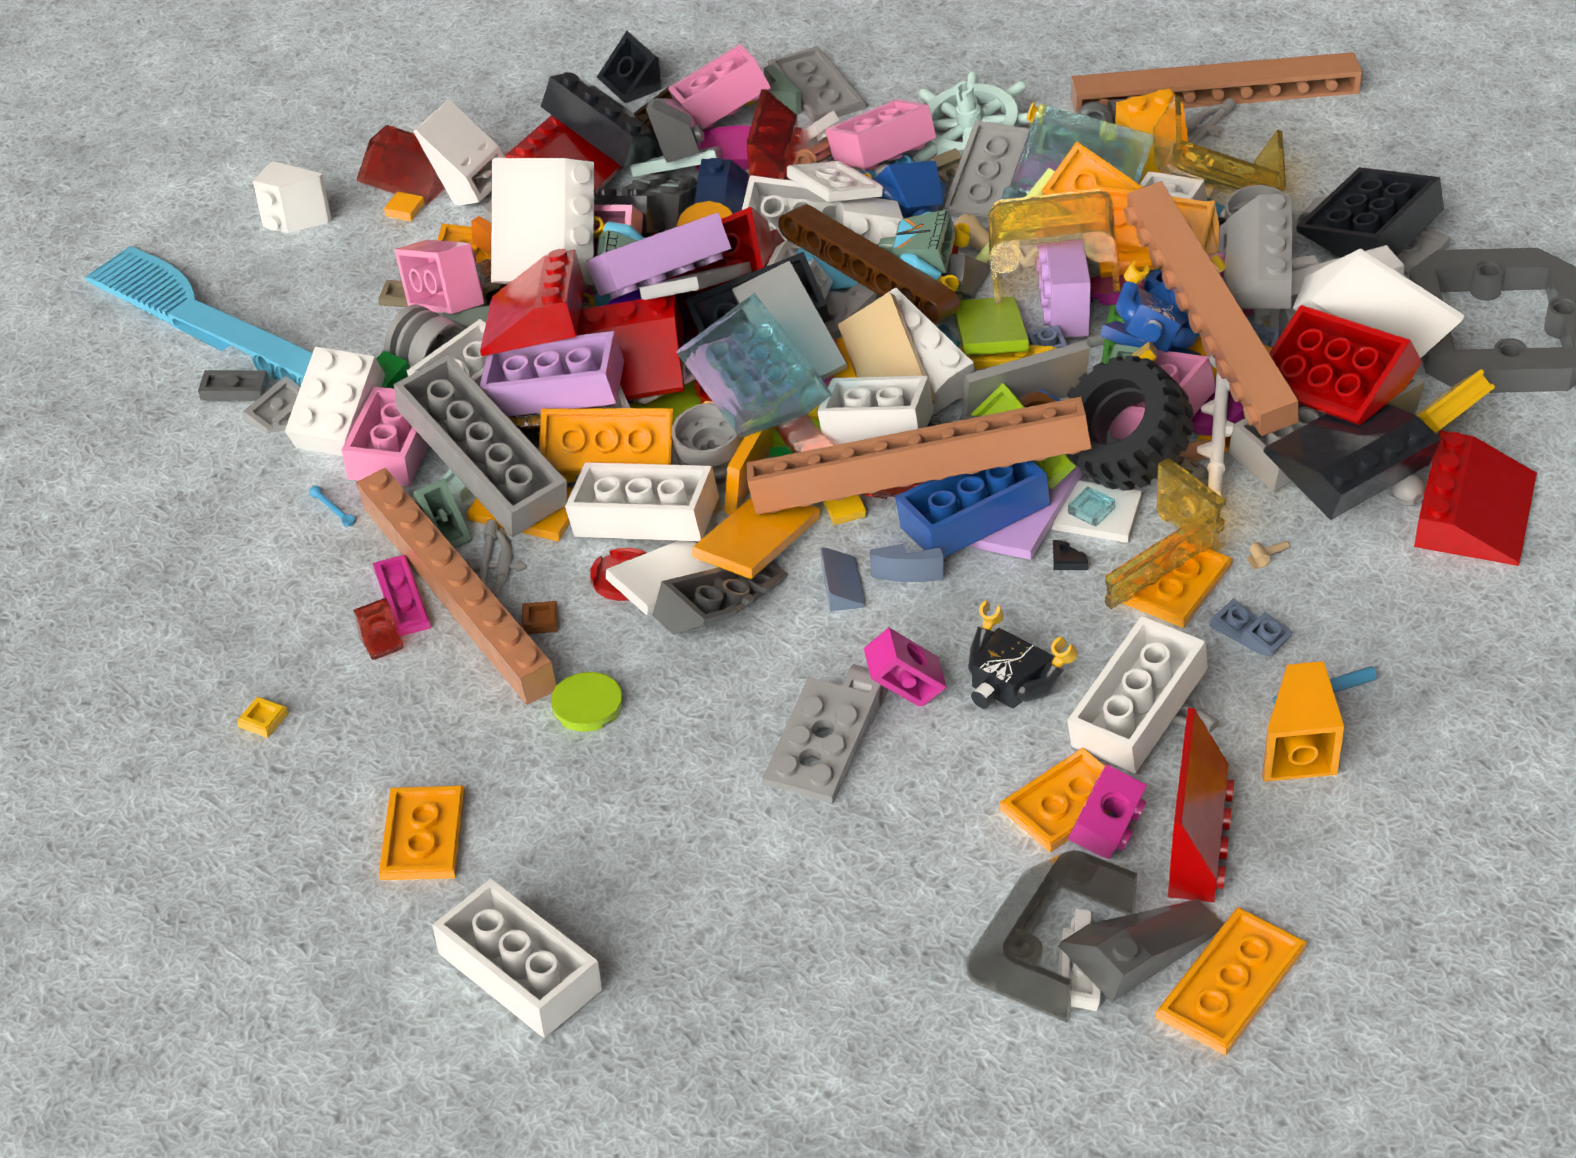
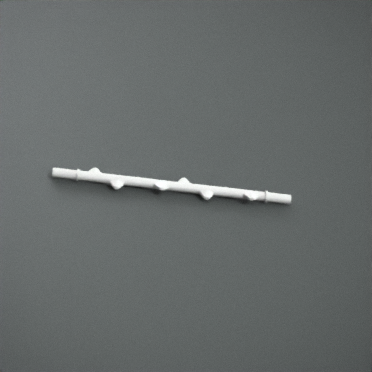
(1221, 428)

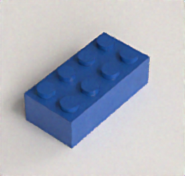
(971, 506)

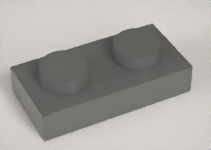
(233, 385)

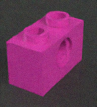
(904, 667)
(1097, 829)

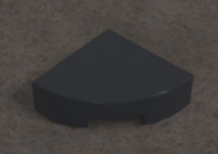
(1067, 557)

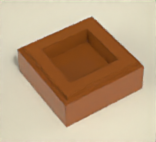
(540, 617)

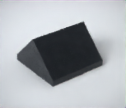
(631, 70)

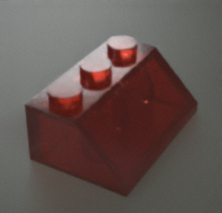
(772, 138)
(399, 163)

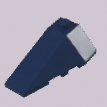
(722, 183)

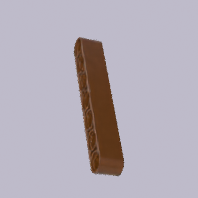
(866, 261)

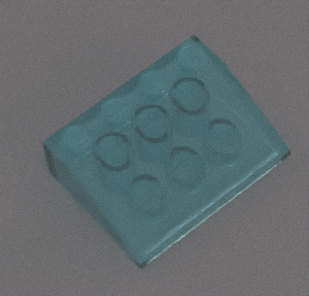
(1056, 132)
(753, 369)

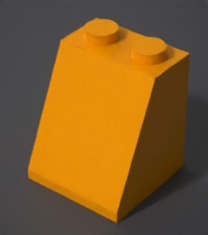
(1143, 113)
(1304, 726)

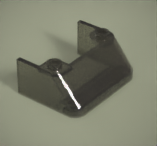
(1008, 951)

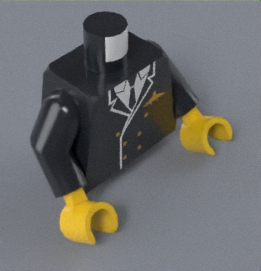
(1010, 667)

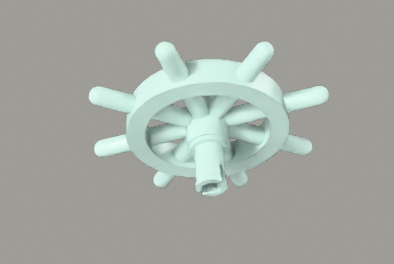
(963, 108)

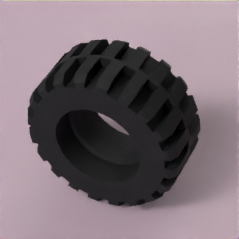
(1158, 436)

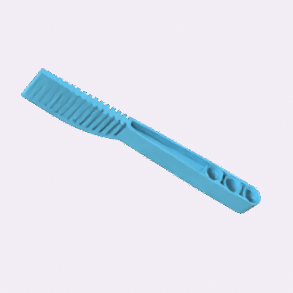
(168, 295)

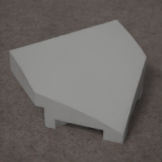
(274, 407)

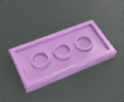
(1027, 534)

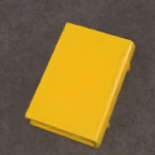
(1455, 401)

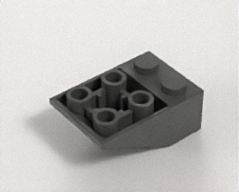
(672, 194)

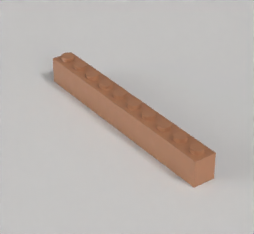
(1235, 80)
(1211, 310)
(918, 455)
(457, 587)

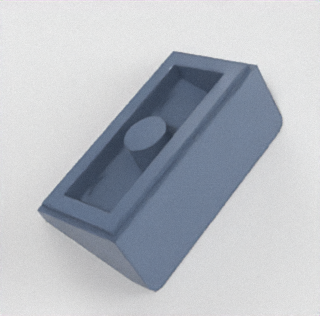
(841, 580)

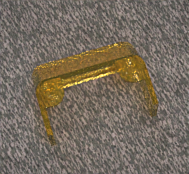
(1216, 169)
(1052, 219)

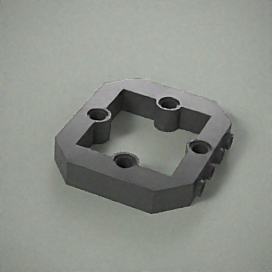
(1510, 363)

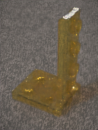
(1190, 508)

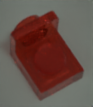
(377, 629)

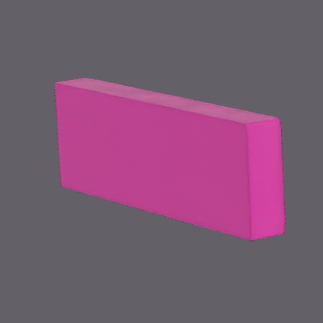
(402, 594)

